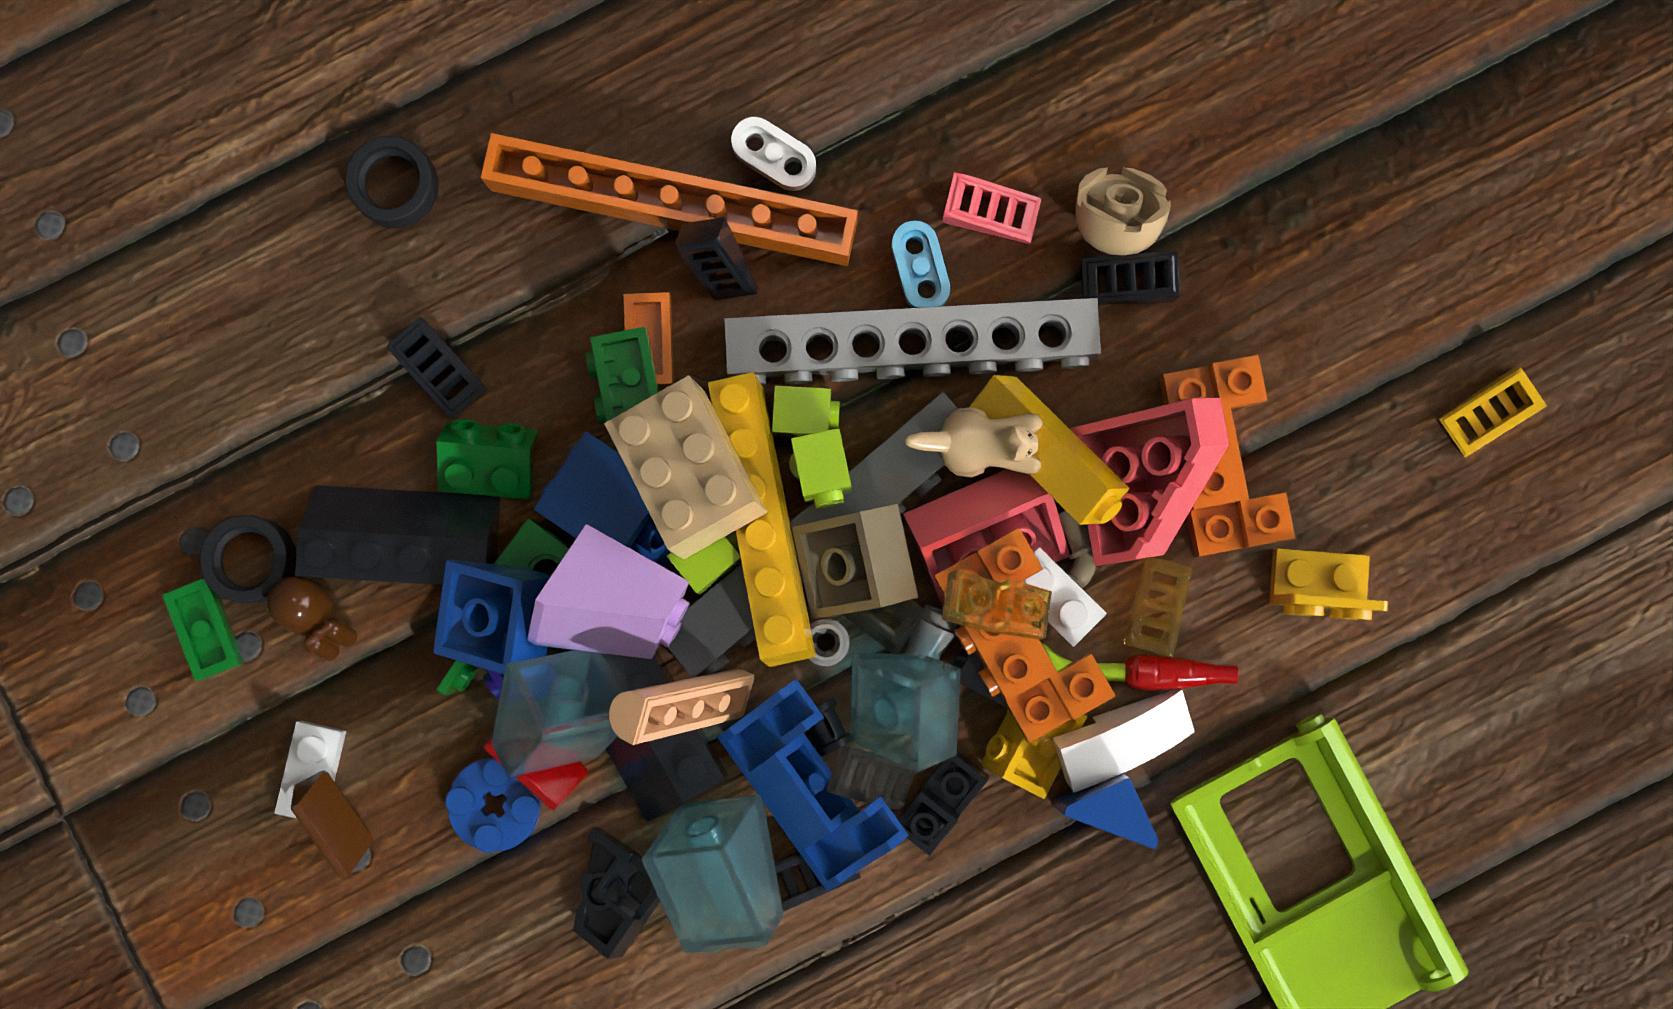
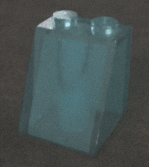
(554, 711)
(717, 875)

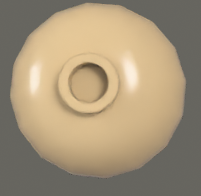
(1121, 211)

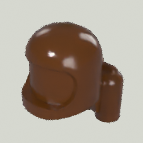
(307, 611)

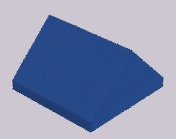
(1110, 807)

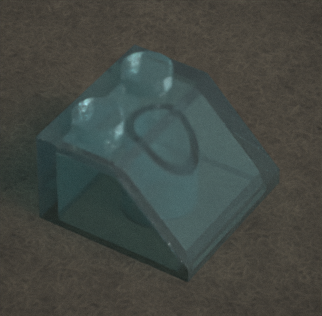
(905, 707)

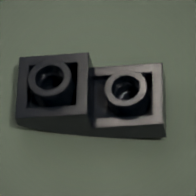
(941, 801)

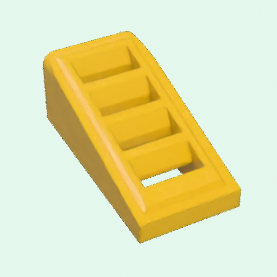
(1524, 388)

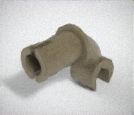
(1080, 545)

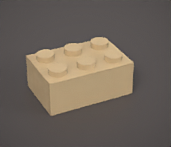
(685, 468)

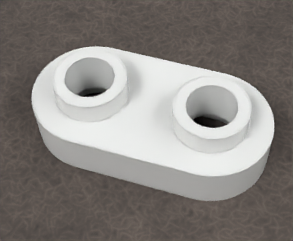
(775, 154)

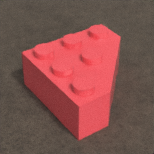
(1165, 462)

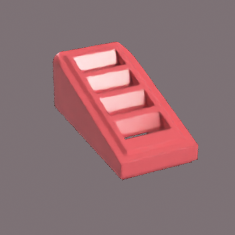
(978, 187)

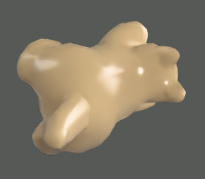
(974, 442)

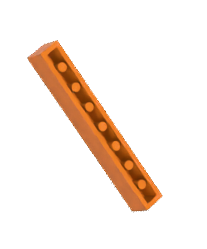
(668, 198)

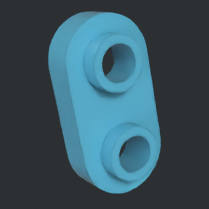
(921, 267)

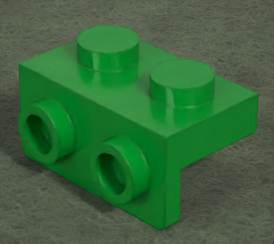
(486, 459)

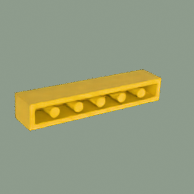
(766, 542)

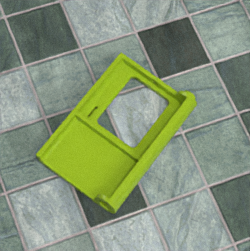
(1356, 939)

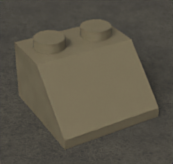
(855, 562)

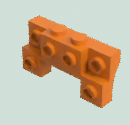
(1223, 513)
(1019, 666)

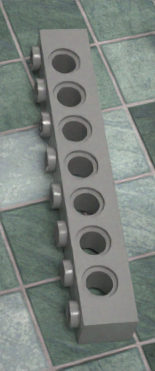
(1073, 318)

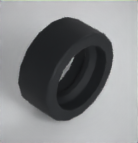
(361, 164)
(213, 548)

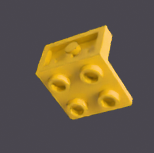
(1322, 580)

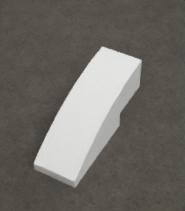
(1123, 739)

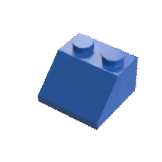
(487, 614)

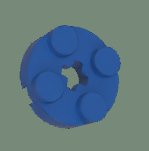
(485, 830)

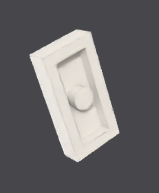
(1071, 608)
(311, 751)

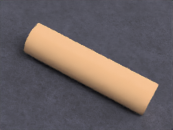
(680, 706)

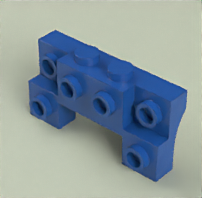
(793, 784)

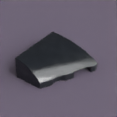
(615, 896)

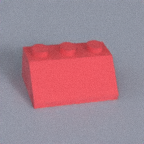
(981, 514)

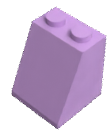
(608, 601)

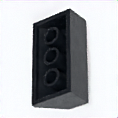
(394, 534)
(664, 769)

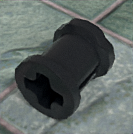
(829, 731)

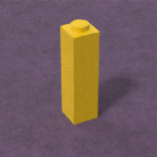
(1068, 466)

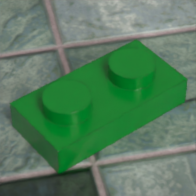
(203, 630)

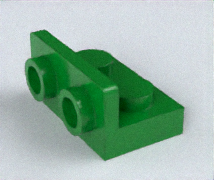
(623, 370)

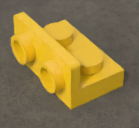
(1025, 763)

